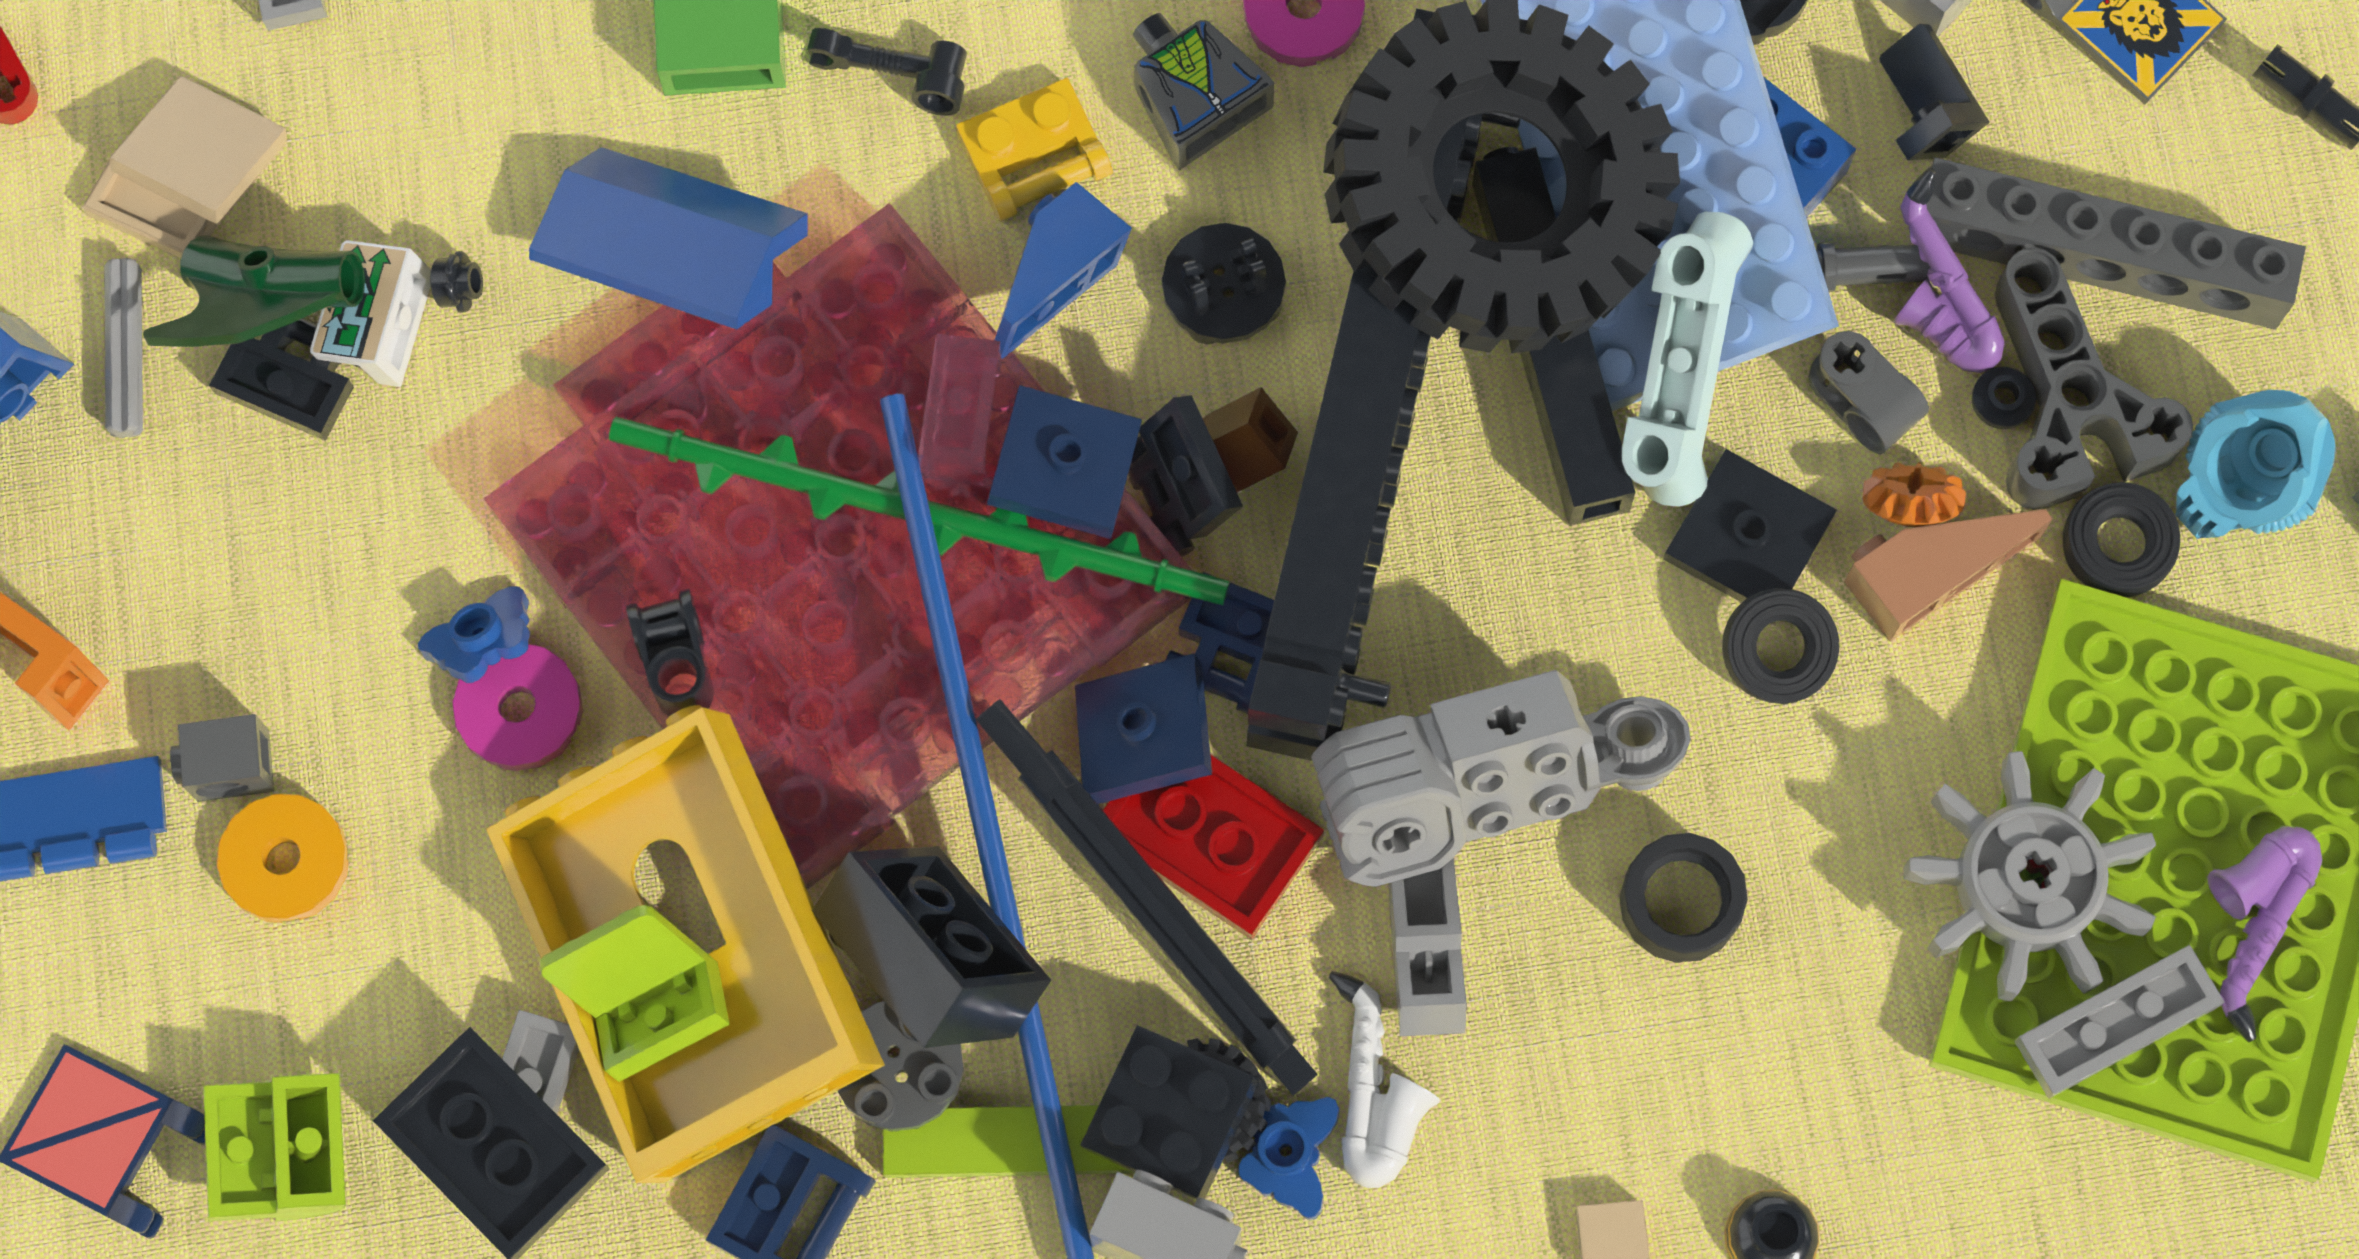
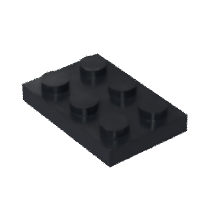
(491, 1145)

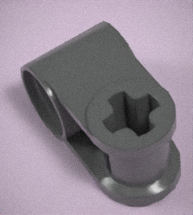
(1871, 397)

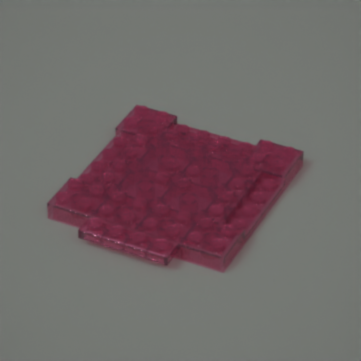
(806, 618)

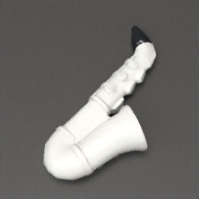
(1377, 1123)

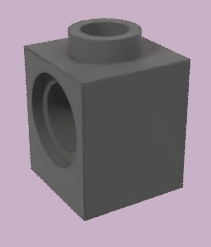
(223, 758)

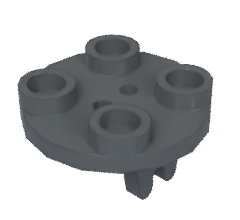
(930, 1085)

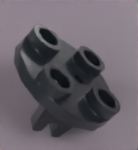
(1196, 293)

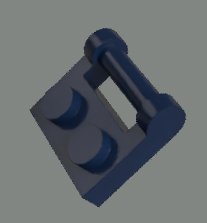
(775, 1192)

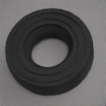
(2142, 508)
(1819, 654)

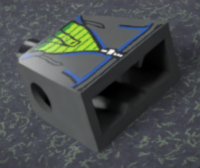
(1197, 86)

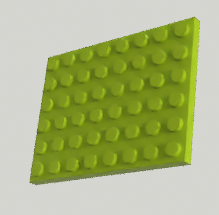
(2209, 751)

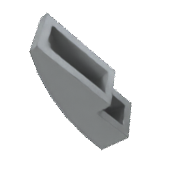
(1428, 953)

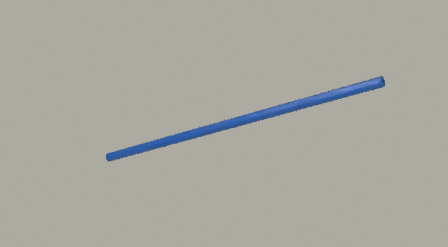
(983, 813)

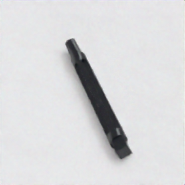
(1149, 900)

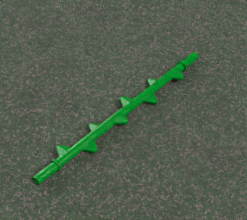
(829, 492)

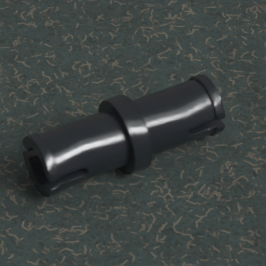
(2311, 95)

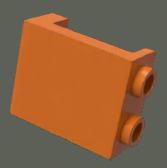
(60, 675)

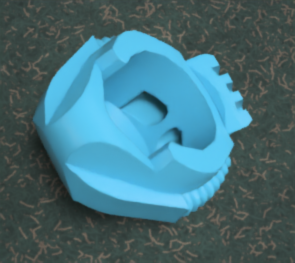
(2256, 465)

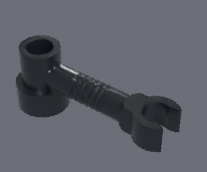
(937, 76)

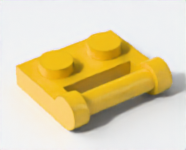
(1025, 134)

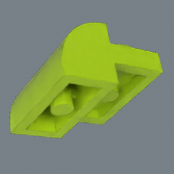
(274, 1148)

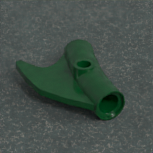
(256, 290)

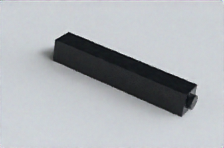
(1563, 375)

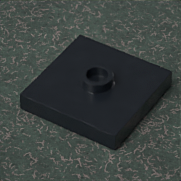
(1748, 530)

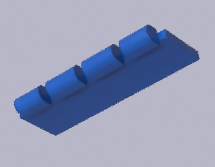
(75, 810)

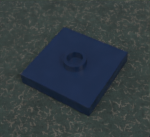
(1064, 462)
(1143, 729)

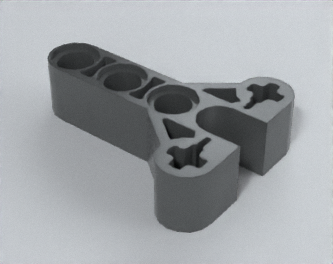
(2115, 408)

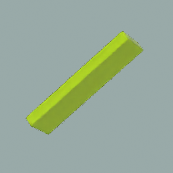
(987, 1144)

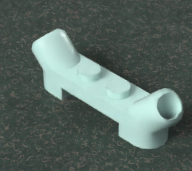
(1696, 285)

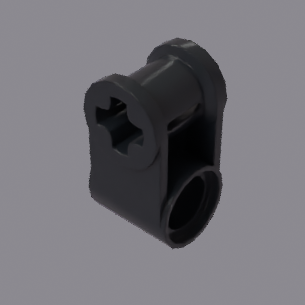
(672, 645)

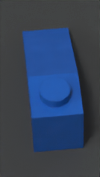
(1066, 253)

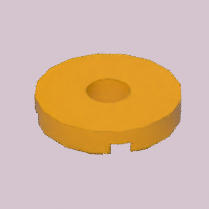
(252, 837)

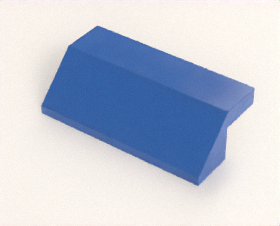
(666, 236)

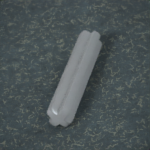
(123, 348)

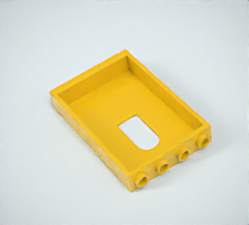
(785, 993)

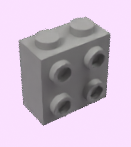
(1150, 1223)

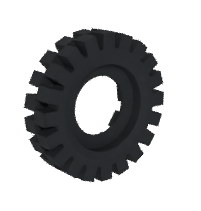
(1561, 86)

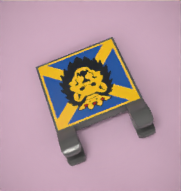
(2135, 39)

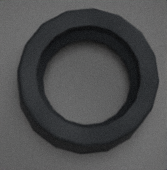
(1699, 851)

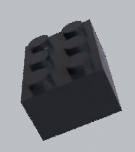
(930, 946)

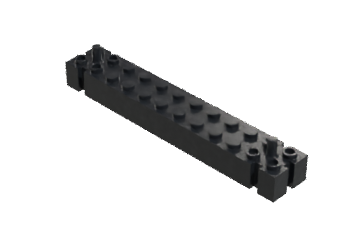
(1343, 498)

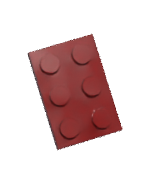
(1220, 843)

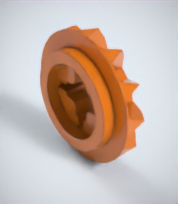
(1914, 495)

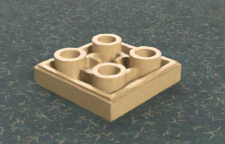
(198, 149)

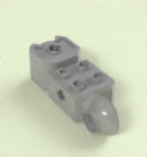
(1482, 764)

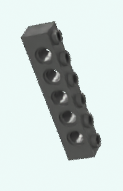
(2118, 244)

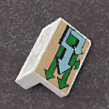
(385, 322)

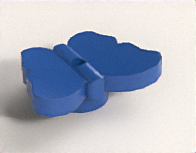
(480, 635)
(1291, 1177)

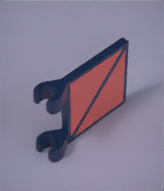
(92, 1135)

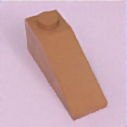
(1932, 564)

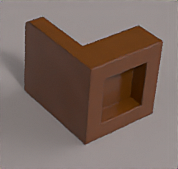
(1251, 438)

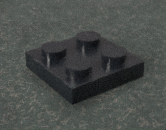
(1170, 1112)

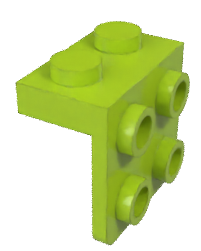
(643, 986)

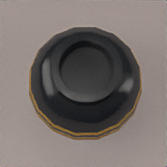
(1771, 1227)

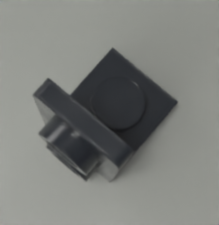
(1934, 93)

